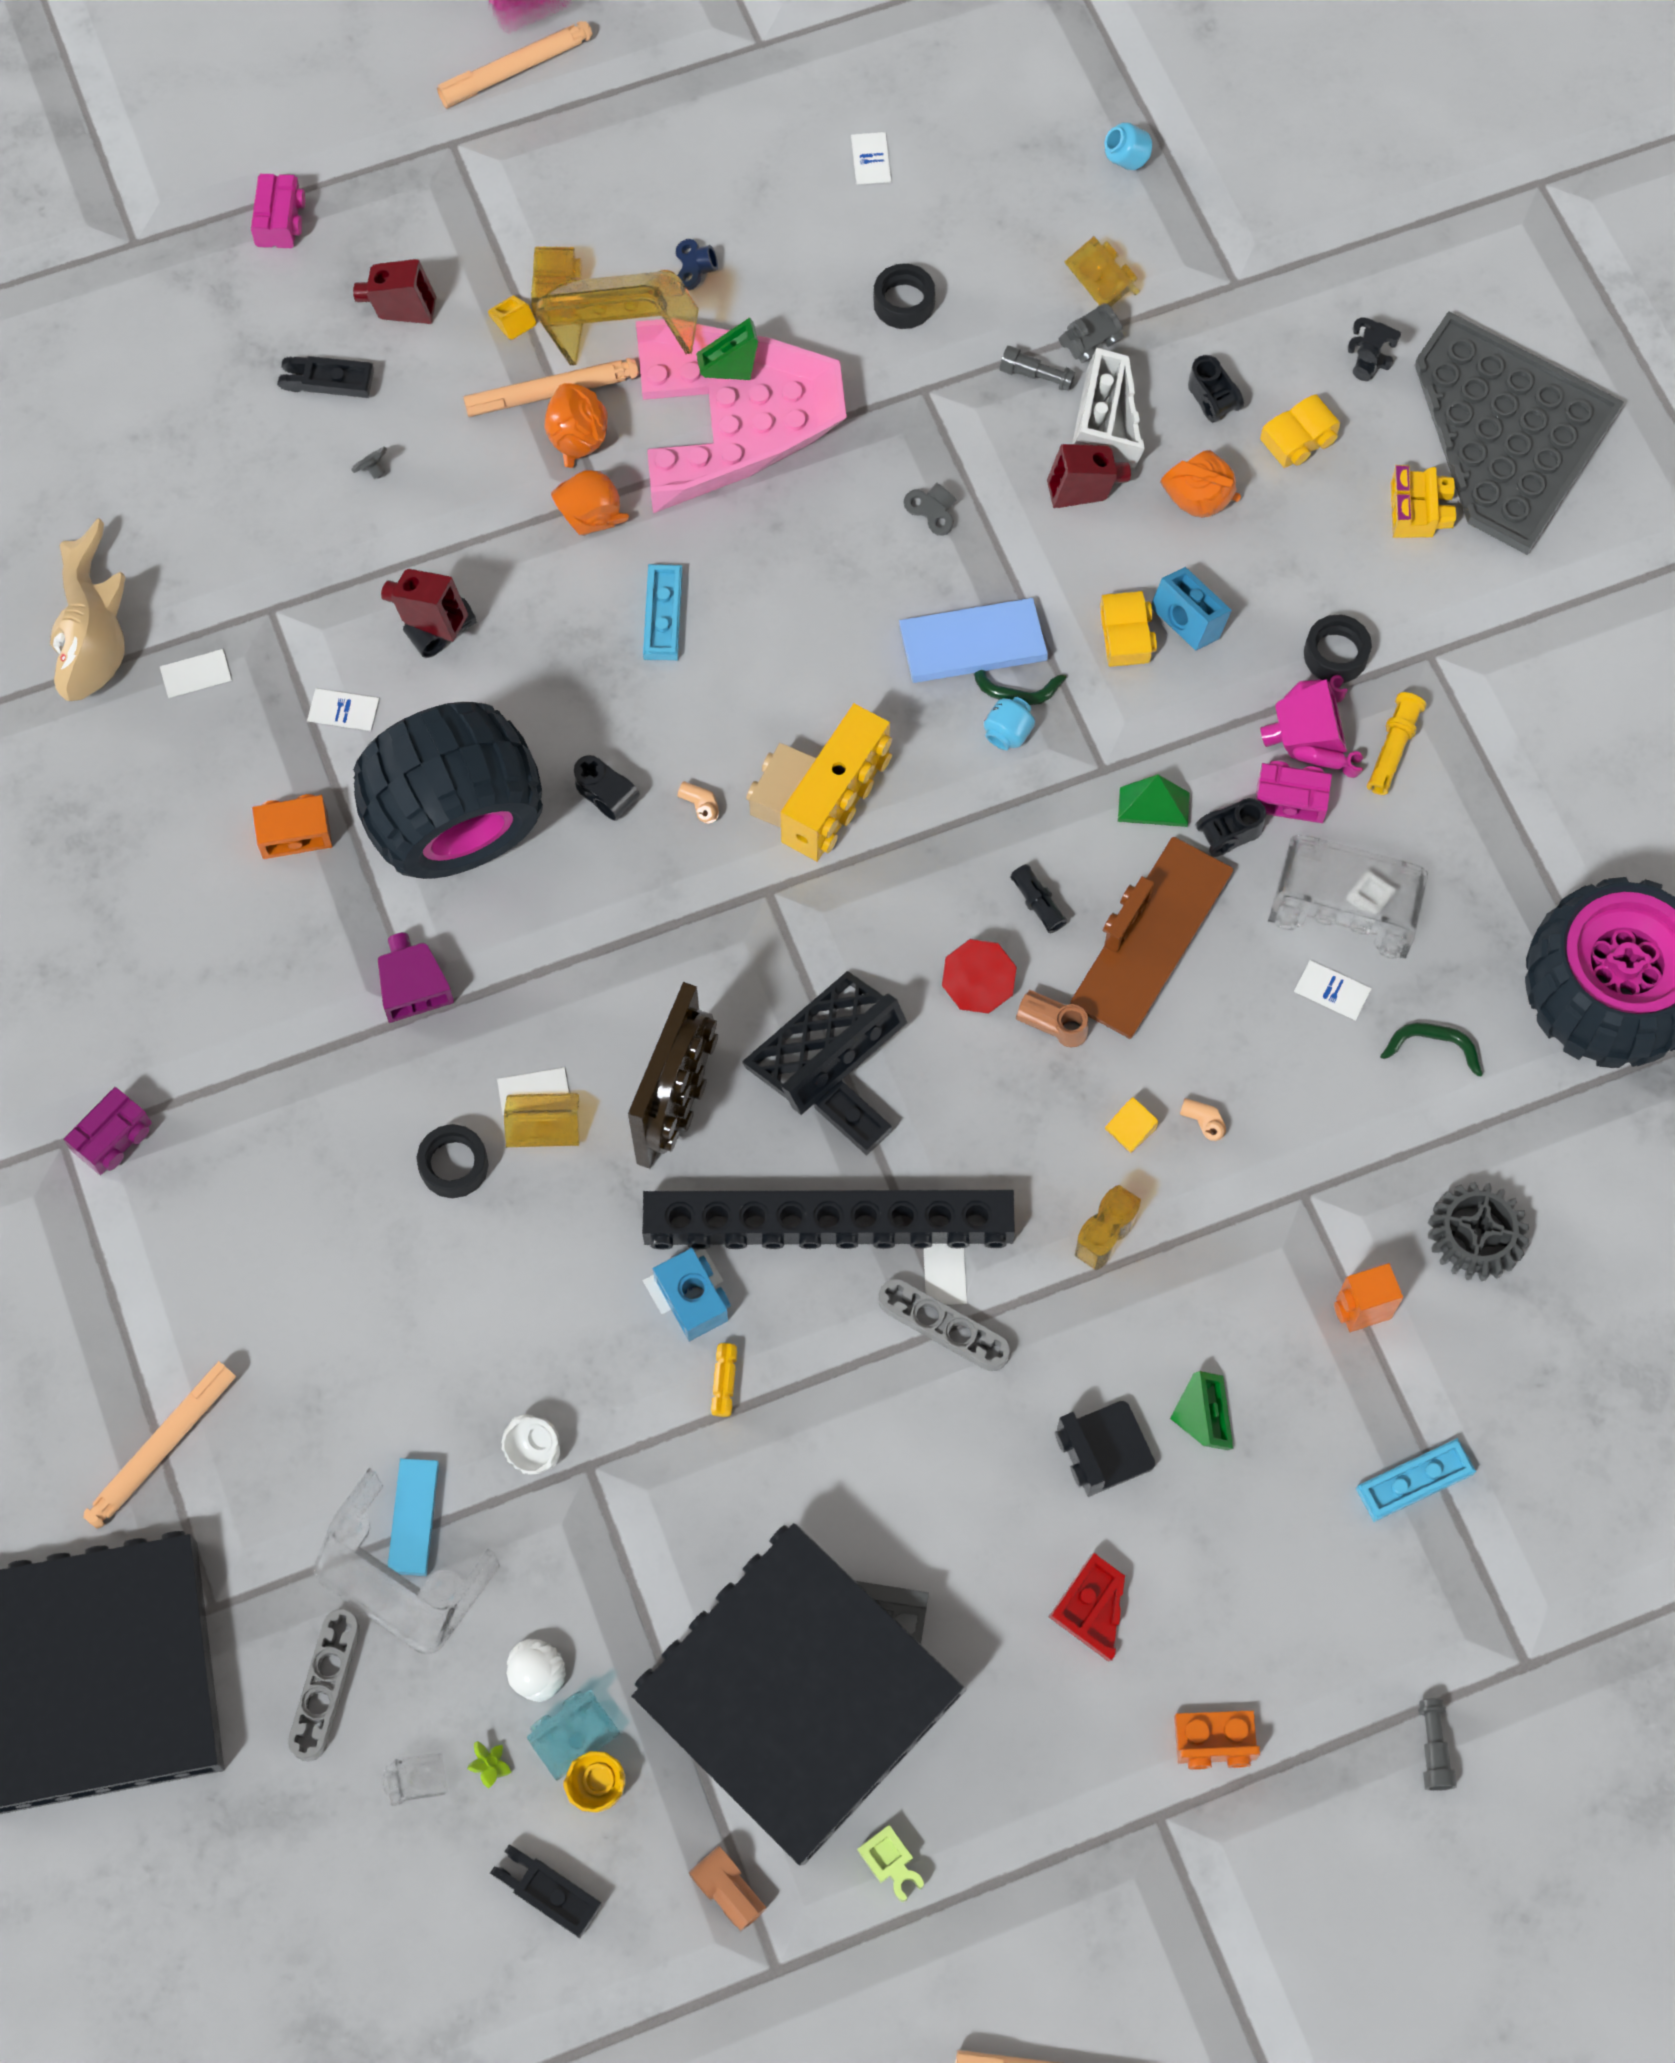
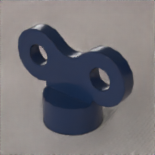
(695, 262)

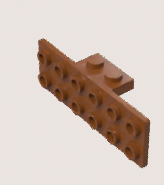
(1150, 936)

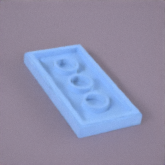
(973, 640)

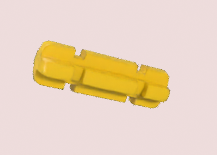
(724, 1379)

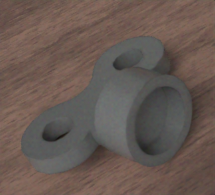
(933, 507)

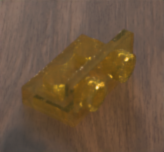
(1100, 273)

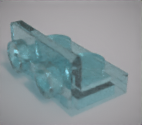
(571, 1732)

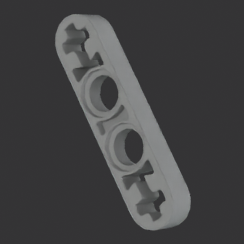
(941, 1328)
(328, 1685)

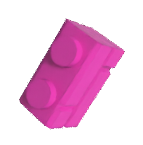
(276, 211)
(1294, 791)

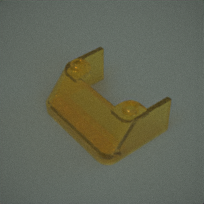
(617, 298)

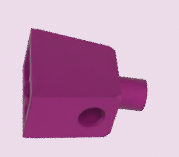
(411, 979)

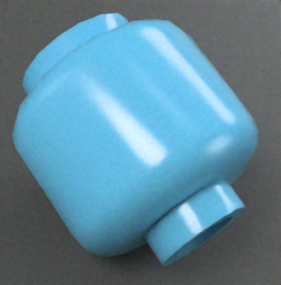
(1128, 146)
(1009, 723)

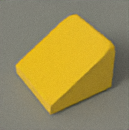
(512, 317)
(1132, 1125)

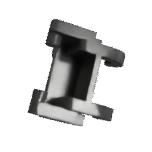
(1091, 331)

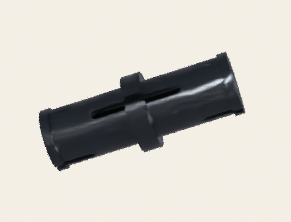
(1038, 898)

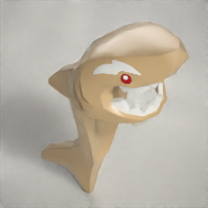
(88, 623)

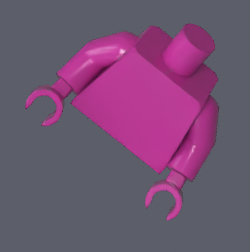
(1312, 726)

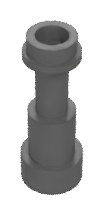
(1031, 367)
(1439, 1773)

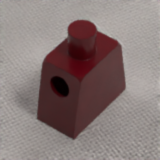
(398, 292)
(1084, 474)
(427, 602)

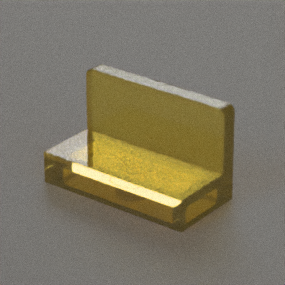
(542, 1120)

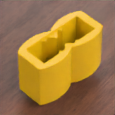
(1300, 431)
(1126, 628)

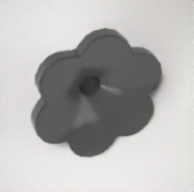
(371, 463)

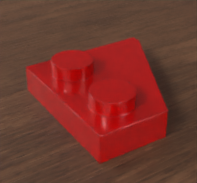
(1092, 1606)

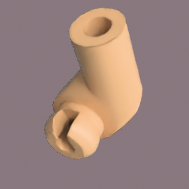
(703, 799)
(1207, 1117)

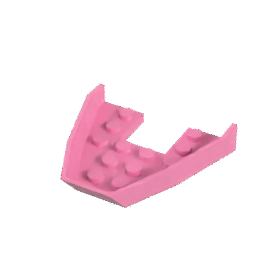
(754, 421)

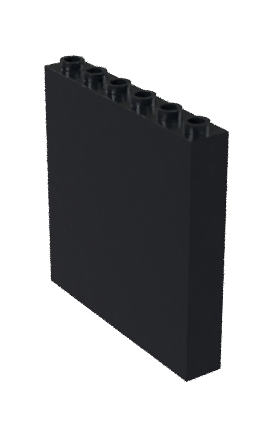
(105, 1673)
(797, 1692)

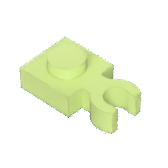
(887, 1858)

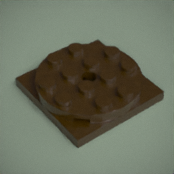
(672, 1078)

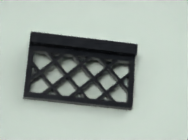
(839, 1053)

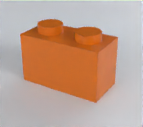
(292, 826)
(1368, 1298)

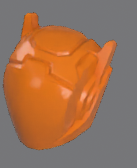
(575, 422)
(1201, 485)
(589, 502)

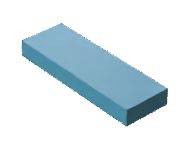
(662, 612)
(1415, 1480)
(413, 1516)

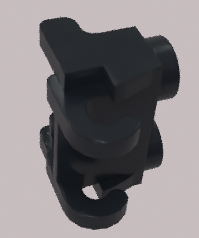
(1369, 353)

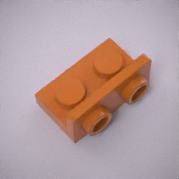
(1216, 1738)

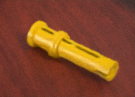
(1399, 730)

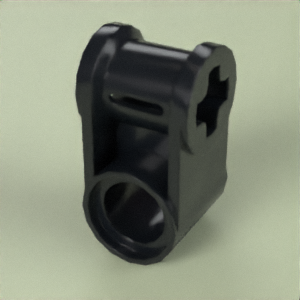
(1214, 394)
(608, 790)
(1227, 830)

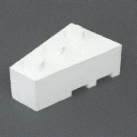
(1108, 408)

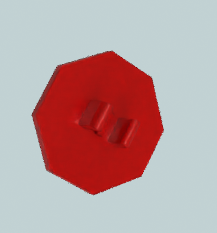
(979, 976)

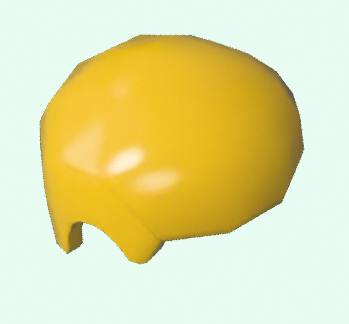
(594, 1781)

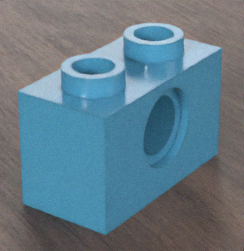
(1190, 608)
(698, 1314)

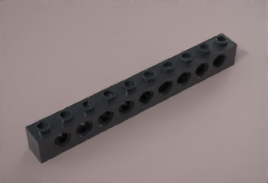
(811, 1206)

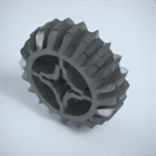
(1508, 1234)

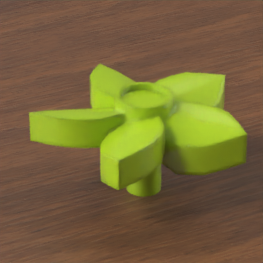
(489, 1764)

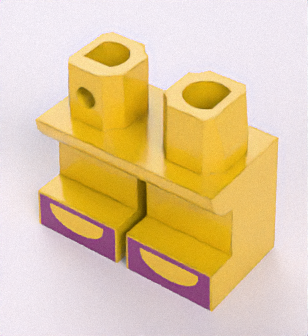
(1416, 502)

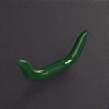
(1031, 698)
(1439, 1033)

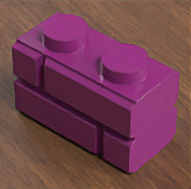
(108, 1131)

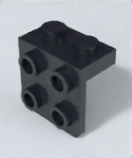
(1104, 1447)

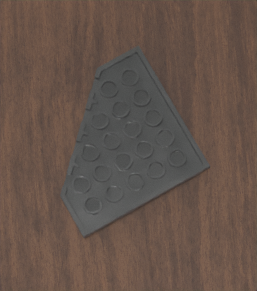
(1509, 428)

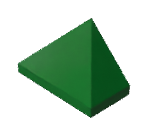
(731, 354)
(1154, 802)
(1204, 1411)

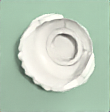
(531, 1444)
(535, 1670)

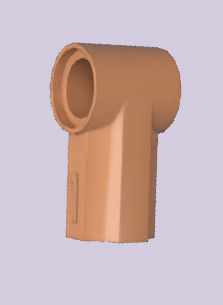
(1051, 1016)
(722, 1881)

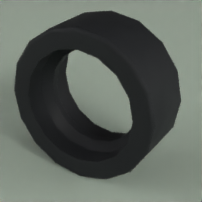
(904, 275)
(1345, 627)
(440, 1137)

